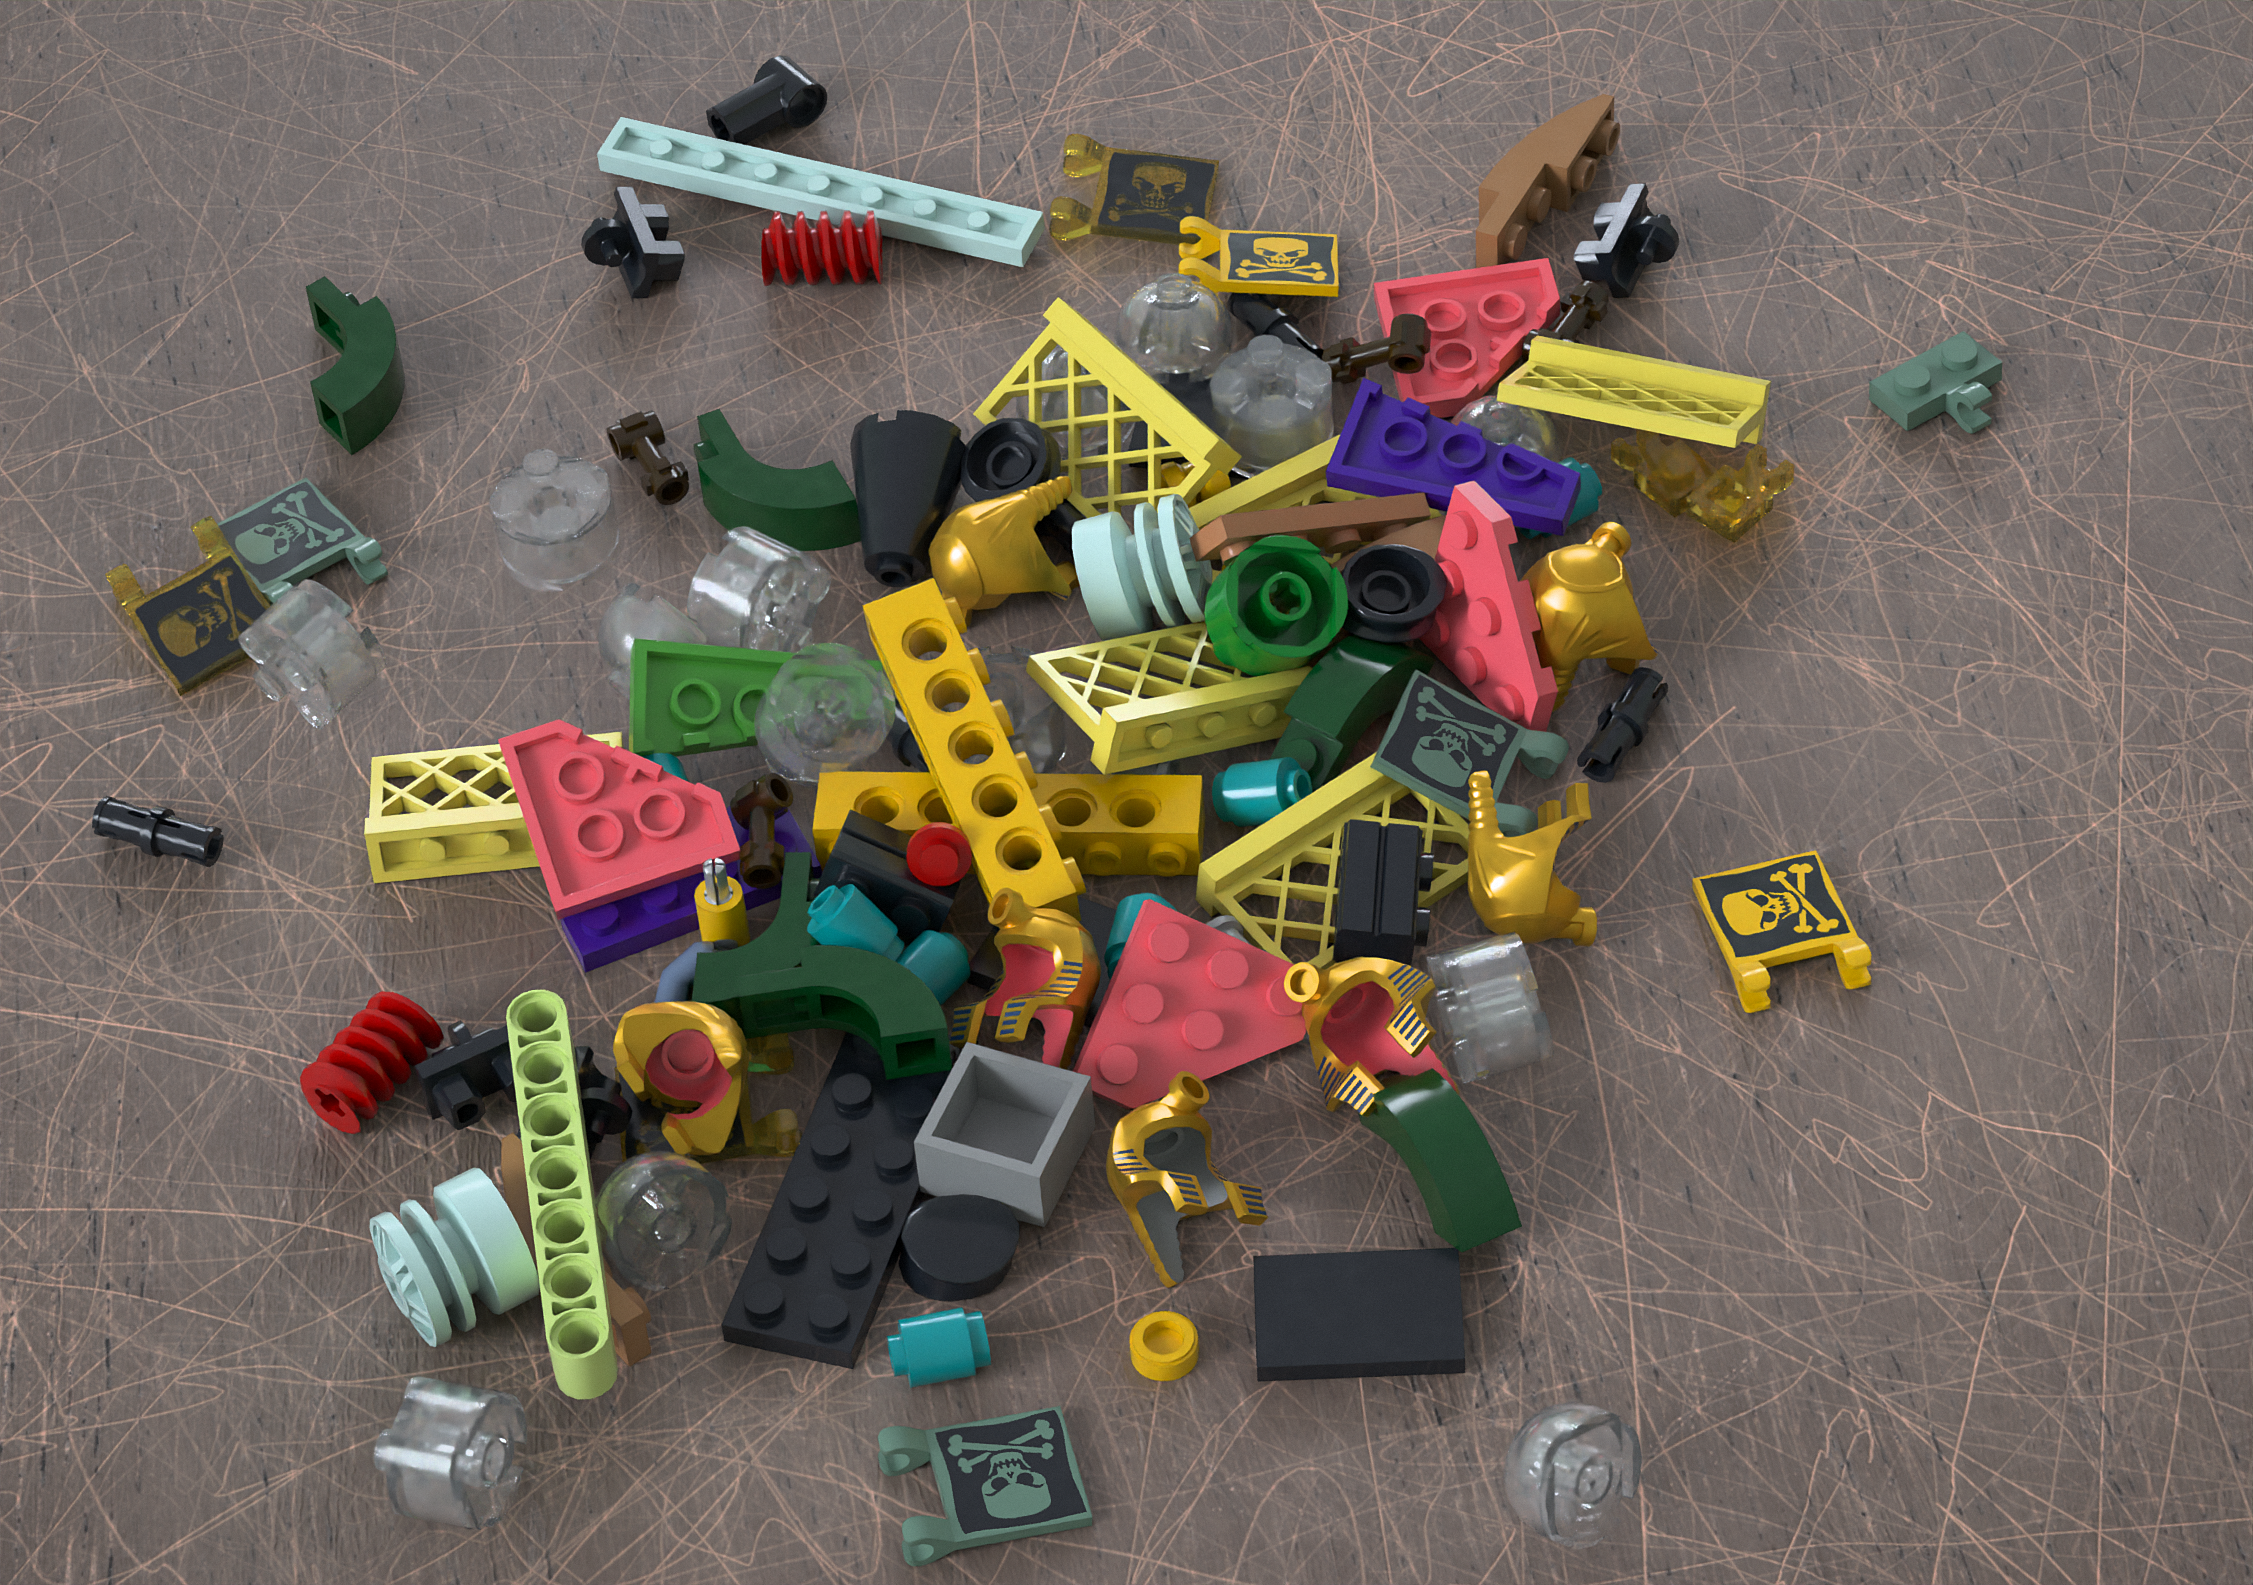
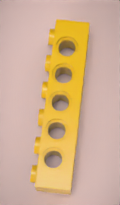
(923, 622)
(1104, 820)

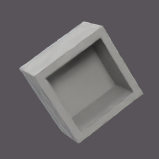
(1005, 1132)

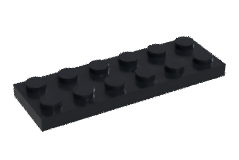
(837, 1214)

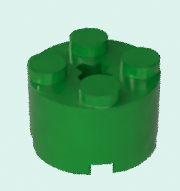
(1290, 630)

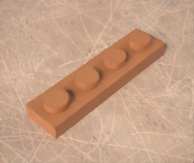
(1326, 525)

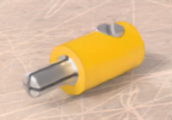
(721, 908)

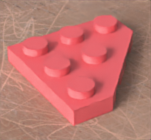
(1475, 326)
(1487, 614)
(610, 818)
(1184, 1004)

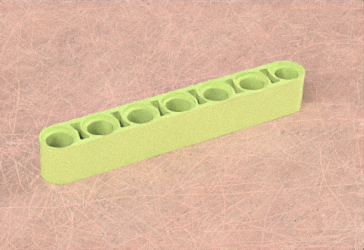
(561, 1195)

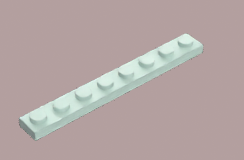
(801, 184)

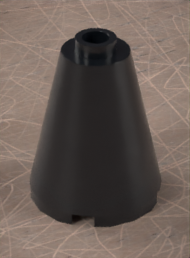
(904, 490)

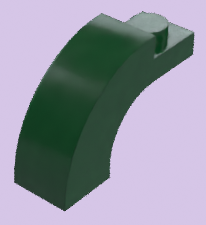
(368, 381)
(796, 506)
(1342, 699)
(773, 950)
(853, 994)
(1446, 1158)

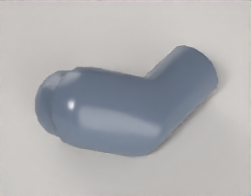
(680, 974)

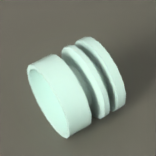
(1132, 573)
(442, 1262)

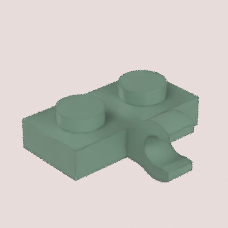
(1941, 379)

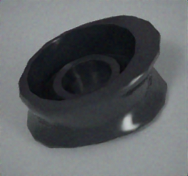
(1008, 458)
(1392, 593)
(958, 1247)

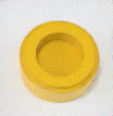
(1164, 1346)

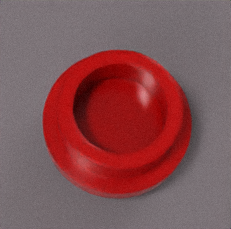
(939, 854)

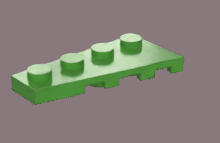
(697, 695)

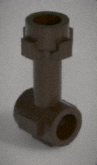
(1580, 309)
(1402, 350)
(639, 438)
(756, 809)

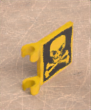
(1261, 260)
(1776, 917)

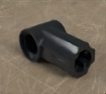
(779, 95)

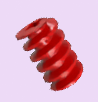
(822, 248)
(368, 1060)

